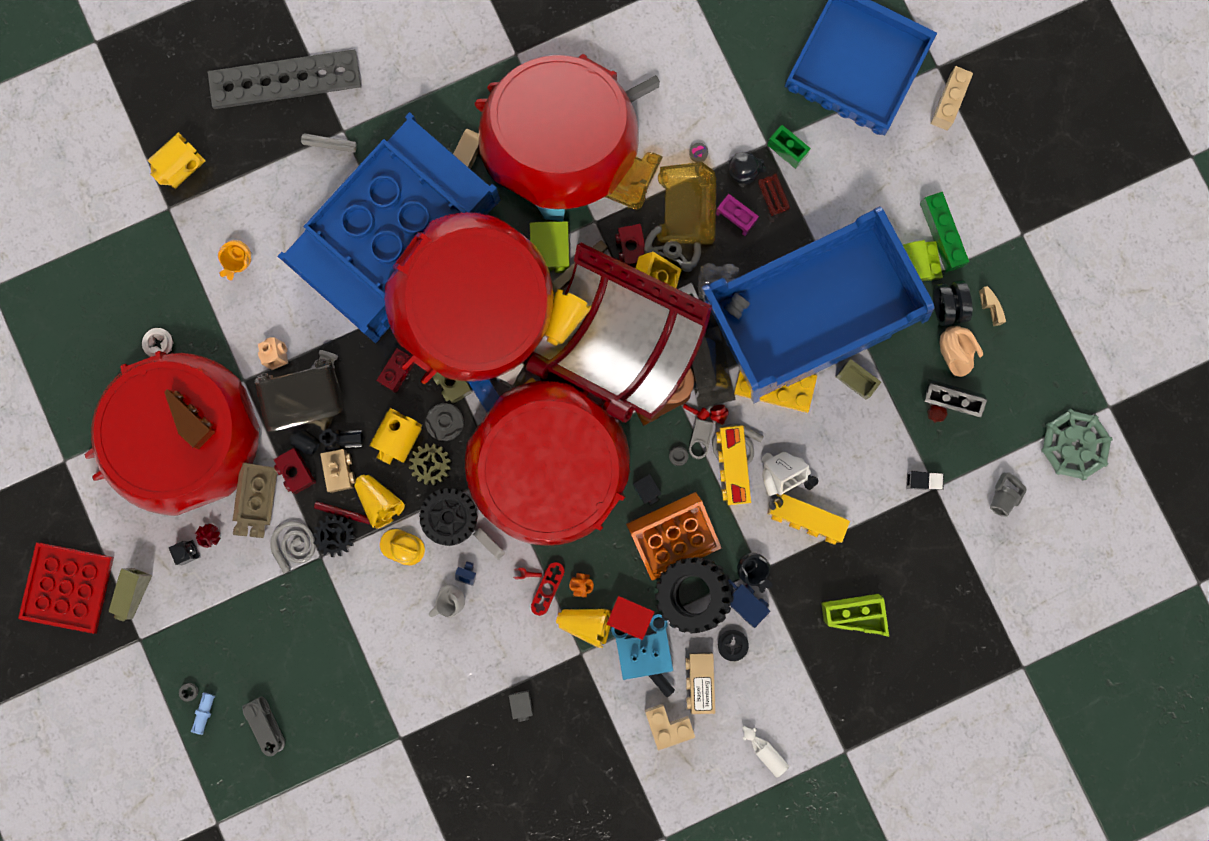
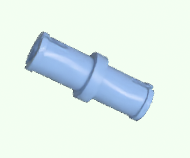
(202, 713)

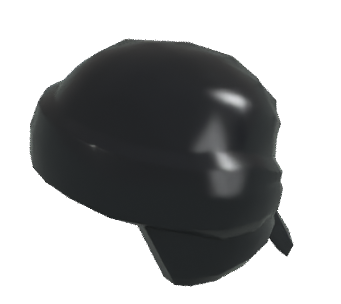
(745, 167)
(754, 570)

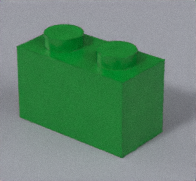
(788, 146)

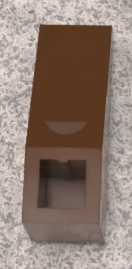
(187, 421)

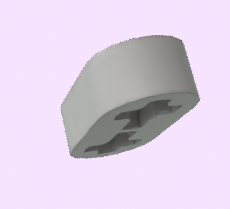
(489, 543)

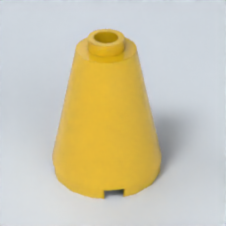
(566, 315)
(377, 501)
(586, 624)

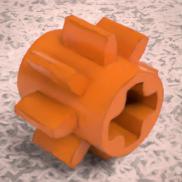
(581, 585)

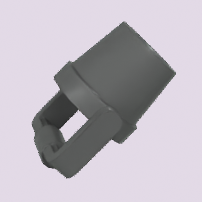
(1005, 497)

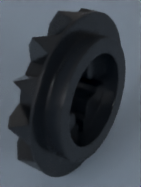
(739, 652)

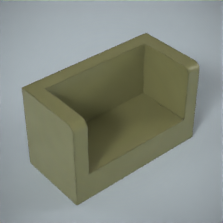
(858, 379)

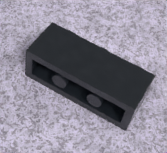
(954, 398)

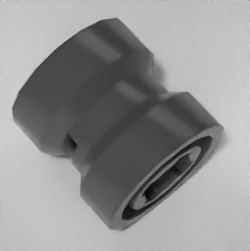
(736, 306)

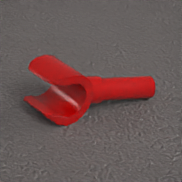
(703, 414)
(524, 574)

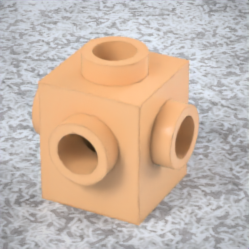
(272, 353)

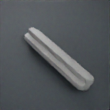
(329, 143)

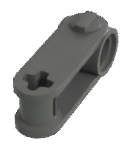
(264, 726)

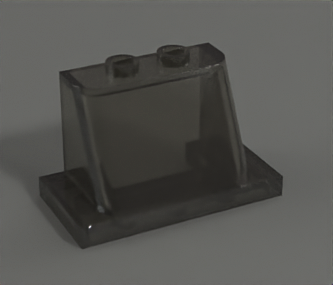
(712, 371)

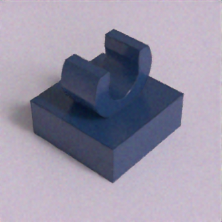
(466, 575)

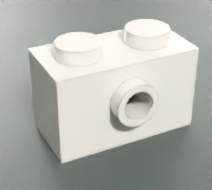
(513, 377)

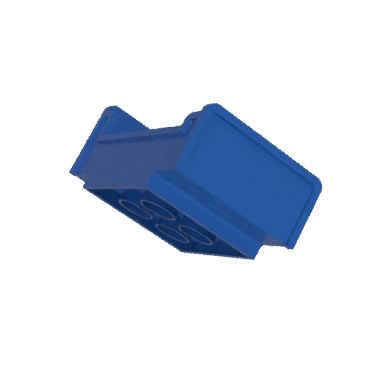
(376, 215)
(820, 304)

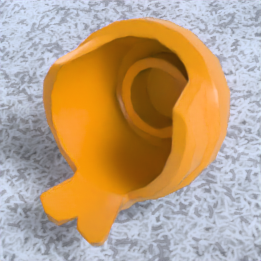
(234, 258)

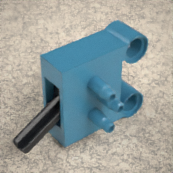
(646, 656)

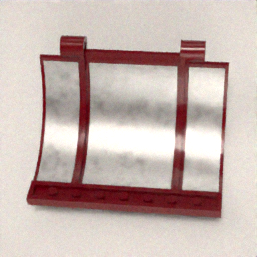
(632, 340)

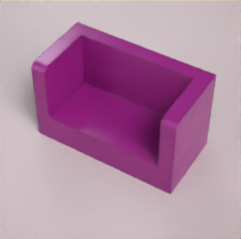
(737, 213)

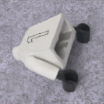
(784, 473)

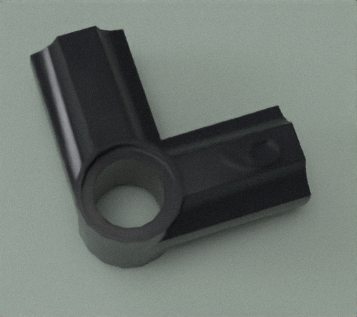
(339, 439)

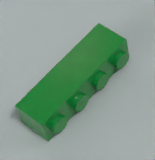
(944, 232)

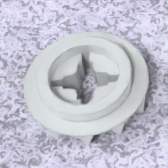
(149, 341)

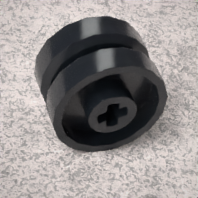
(952, 302)

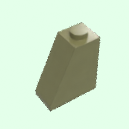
(128, 593)

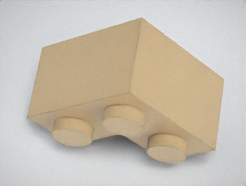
(666, 732)

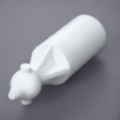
(766, 752)

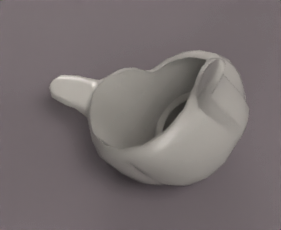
(449, 602)

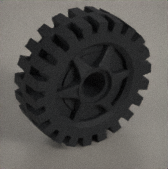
(433, 520)

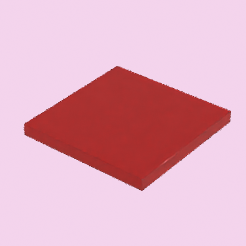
(66, 588)

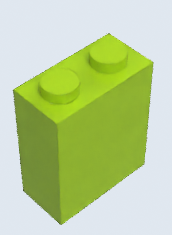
(553, 243)

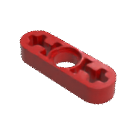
(555, 586)

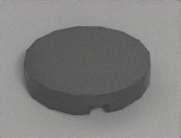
(444, 422)

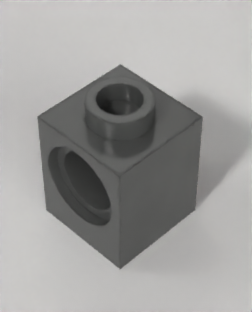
(521, 705)

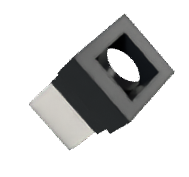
(924, 481)

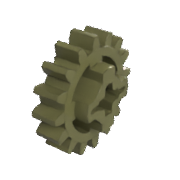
(428, 473)

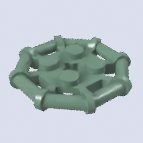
(1086, 439)

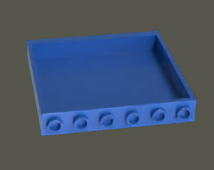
(861, 61)

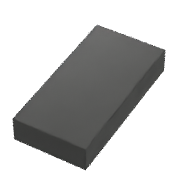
(643, 88)

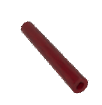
(341, 512)

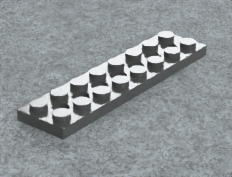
(275, 70)

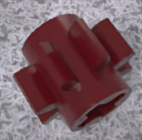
(207, 535)

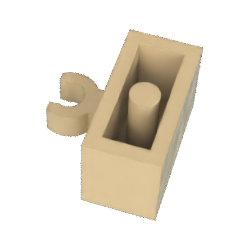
(337, 470)

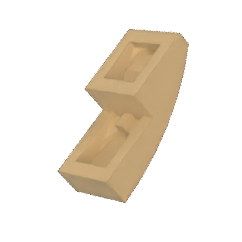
(989, 300)

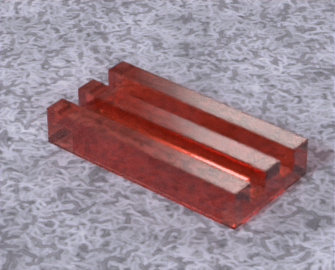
(781, 193)

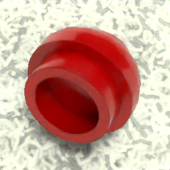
(719, 413)

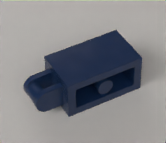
(747, 605)

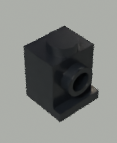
(184, 552)

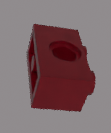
(634, 235)
(393, 374)
(303, 477)

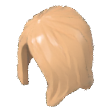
(958, 349)

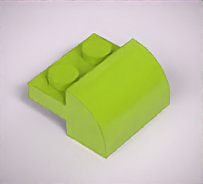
(925, 259)

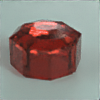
(937, 413)

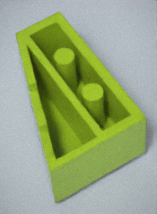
(858, 614)

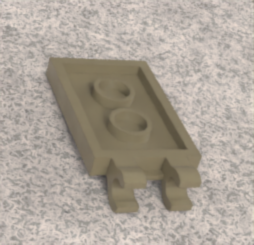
(254, 499)

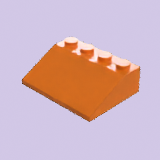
(673, 534)

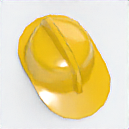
(402, 547)

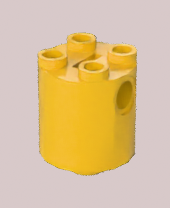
(174, 162)
(395, 436)

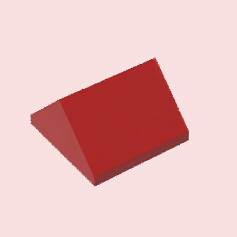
(630, 617)

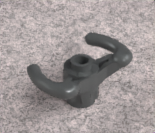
(675, 257)

